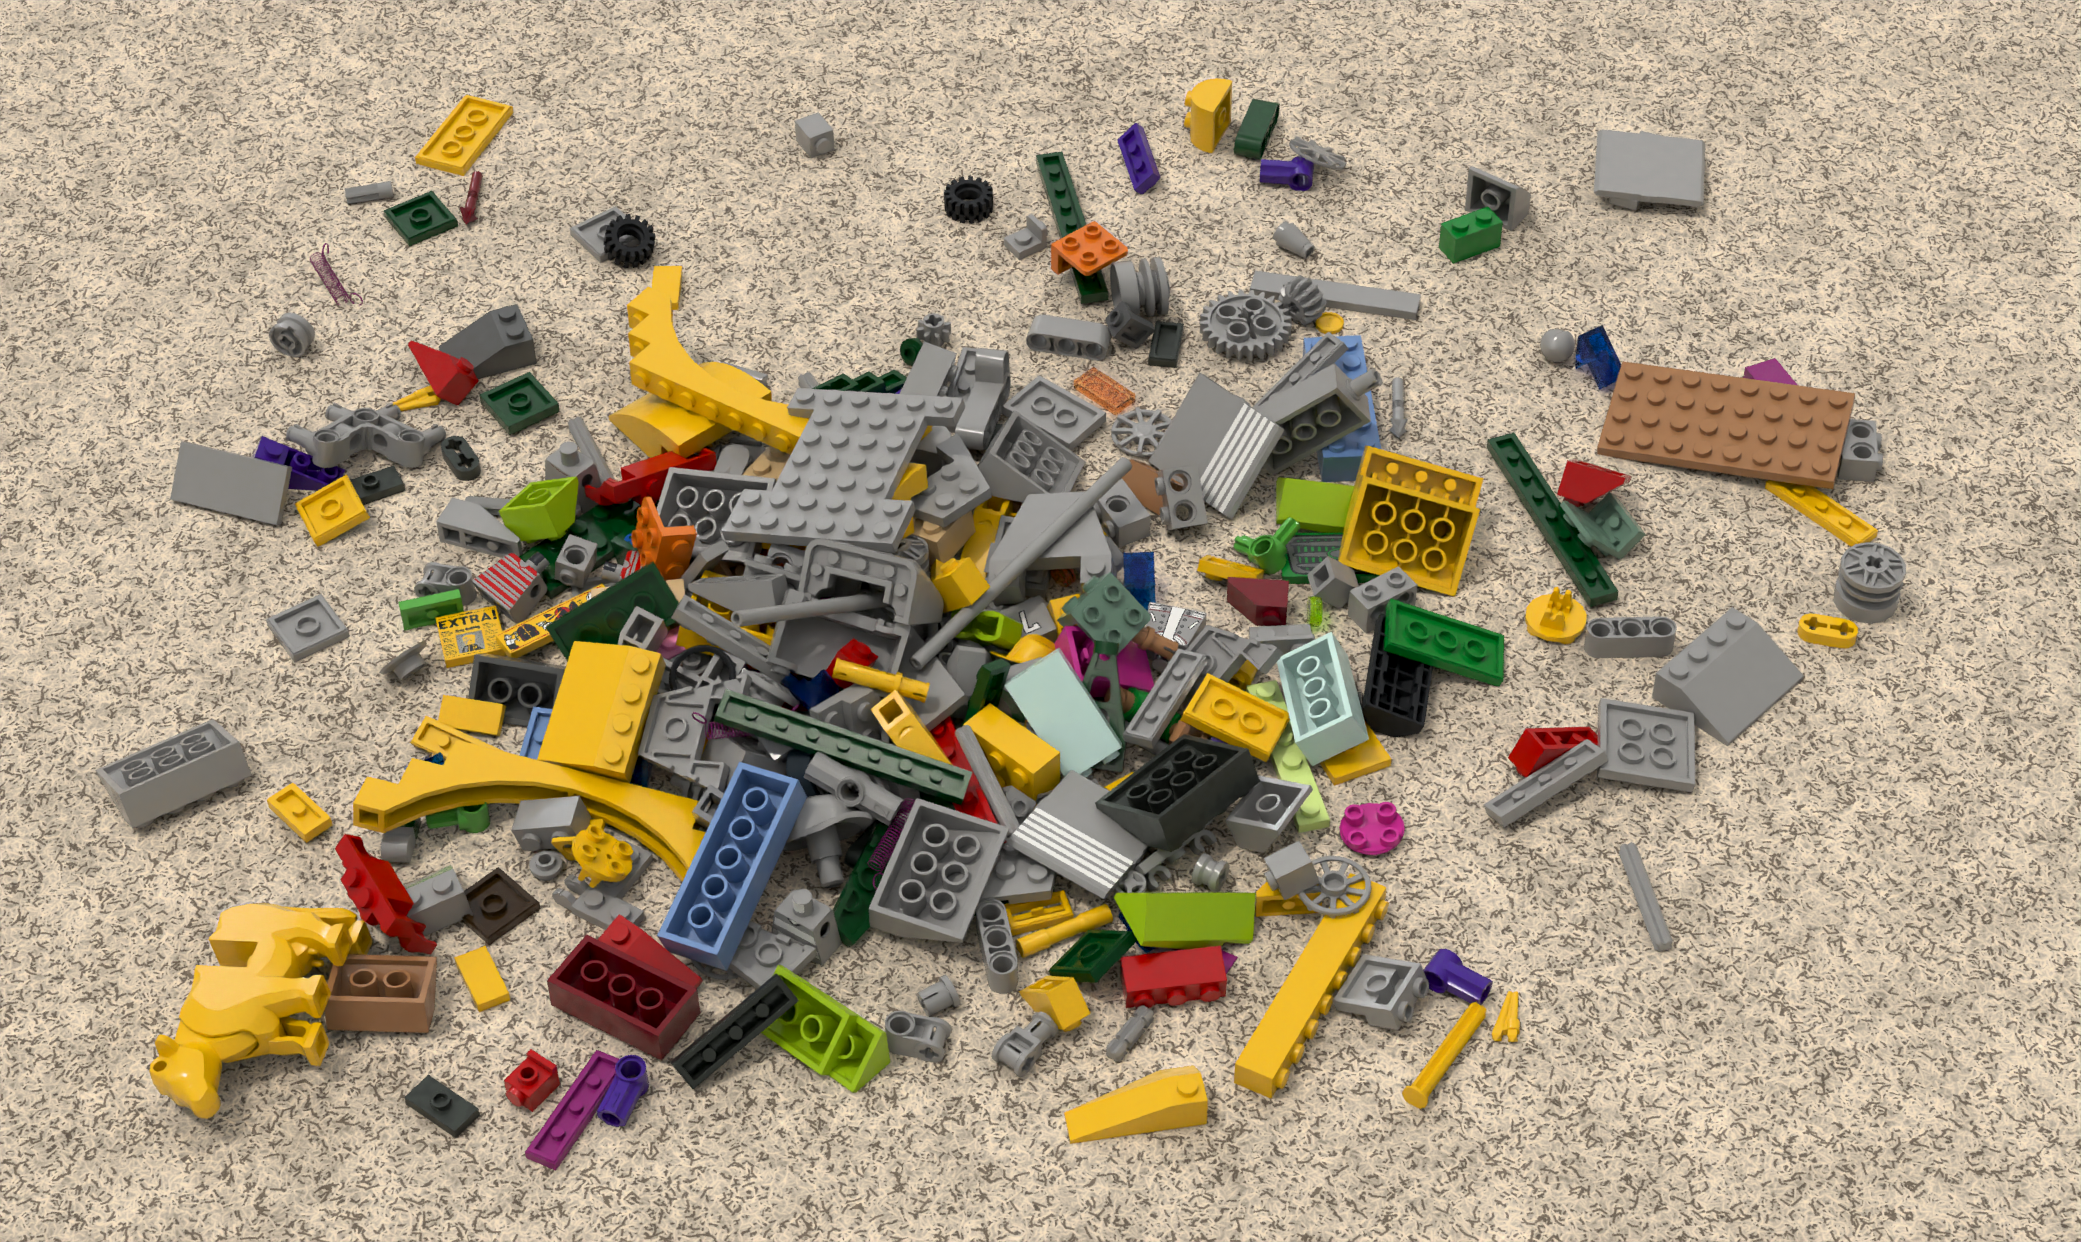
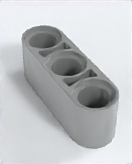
(1069, 337)
(1630, 637)
(997, 946)

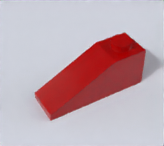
(446, 374)
(1543, 745)
(638, 944)

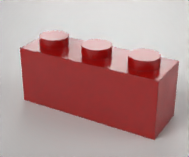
(1173, 977)

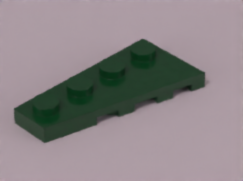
(855, 899)

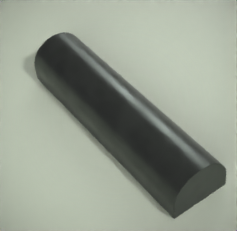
(734, 1031)

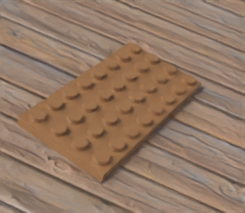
(1727, 424)

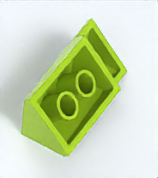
(1313, 504)
(1189, 918)
(829, 1035)

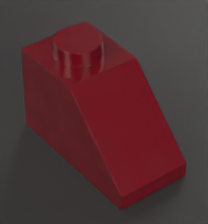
(1259, 600)

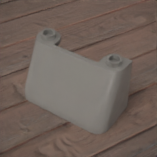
(839, 568)
(812, 642)

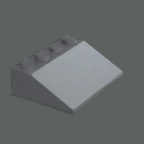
(1027, 462)
(706, 503)
(1727, 677)
(174, 773)
(936, 874)

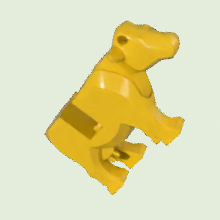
(248, 999)

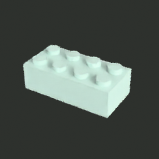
(1322, 699)

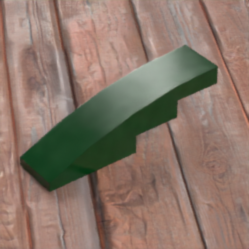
(867, 382)

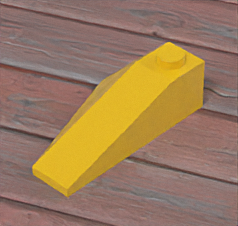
(1150, 1104)

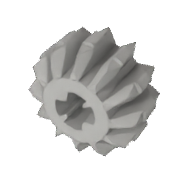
(1302, 300)

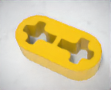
(1827, 630)

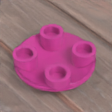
(1371, 828)

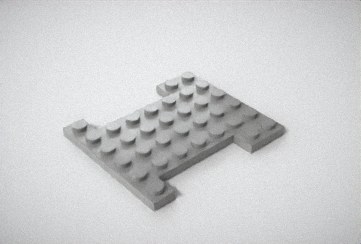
(843, 471)

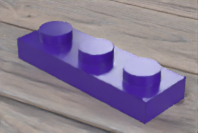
(1138, 158)

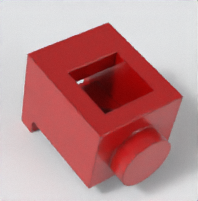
(532, 1081)

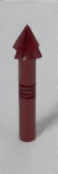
(472, 197)

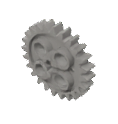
(1228, 332)

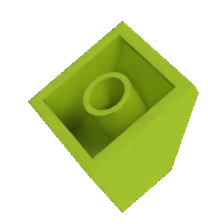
(542, 509)

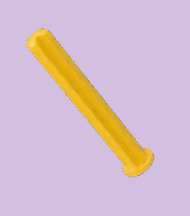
(1434, 1070)

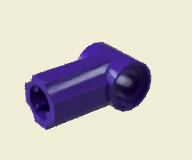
(1296, 173)
(1448, 974)
(624, 1091)

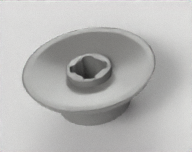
(407, 662)

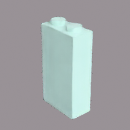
(1064, 713)

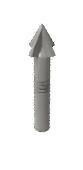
(1397, 420)

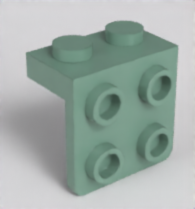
(1605, 526)
(1106, 611)

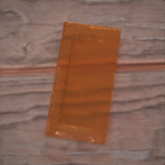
(1104, 390)

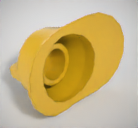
(1029, 648)

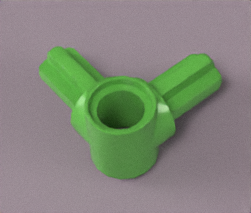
(1268, 550)
(469, 818)

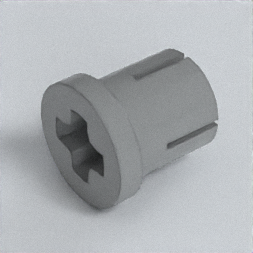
(938, 996)

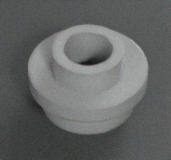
(545, 871)

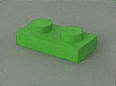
(423, 610)

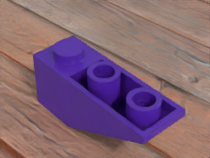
(304, 472)

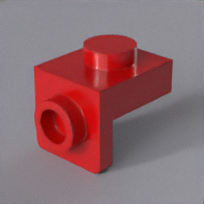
(852, 652)

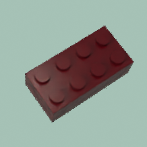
(624, 997)

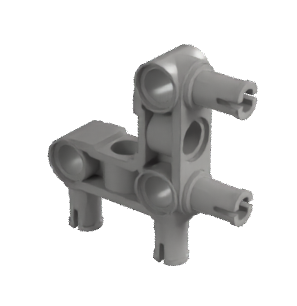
(366, 430)

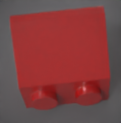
(1588, 482)

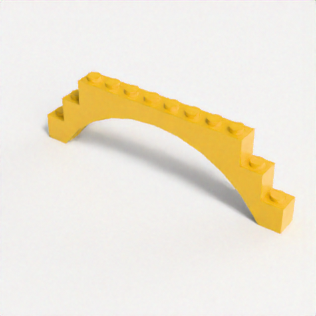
(669, 372)
(488, 775)

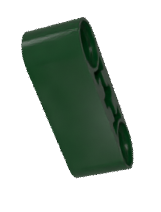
(1256, 128)

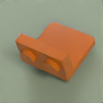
(1086, 250)
(666, 546)

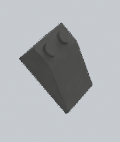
(494, 343)

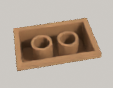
(382, 994)

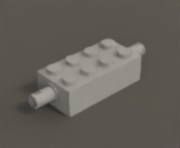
(1317, 413)

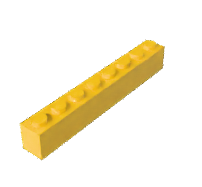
(1308, 993)

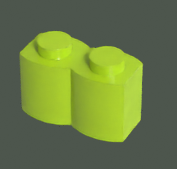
(991, 628)

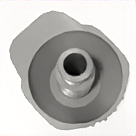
(820, 828)

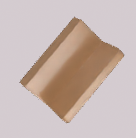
(1141, 482)

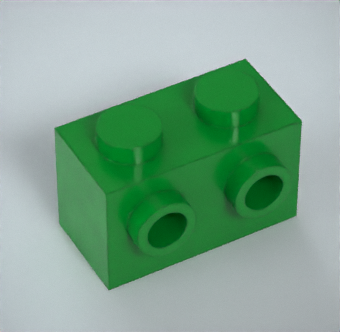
(1470, 234)

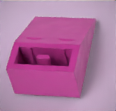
(1132, 662)

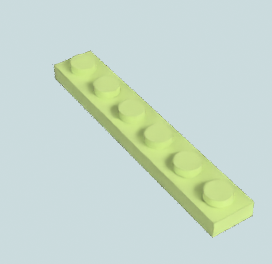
(1292, 764)

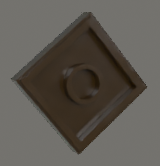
(497, 906)

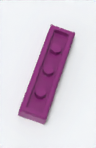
(573, 1112)

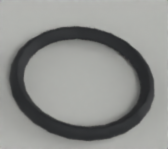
(700, 648)

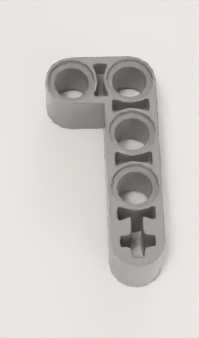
(986, 398)

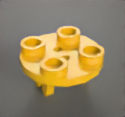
(1556, 617)
(601, 856)

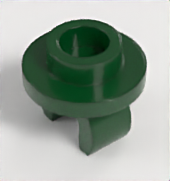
(910, 349)

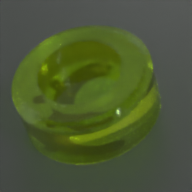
(1314, 611)

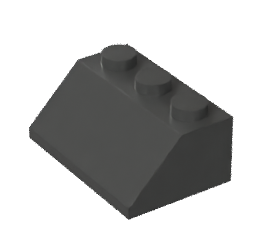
(515, 684)

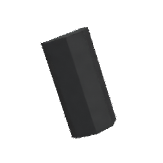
(1395, 689)

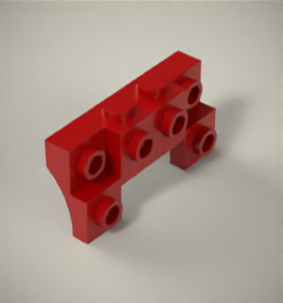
(647, 477)
(380, 895)

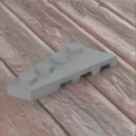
(763, 951)

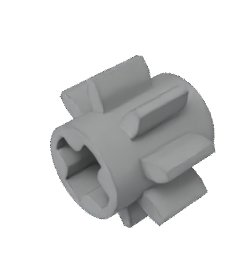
(934, 329)

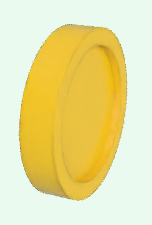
(1329, 322)

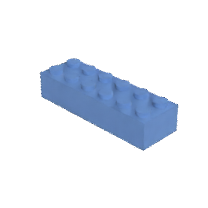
(1343, 457)
(732, 866)

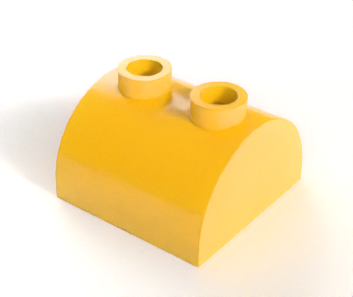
(1209, 112)

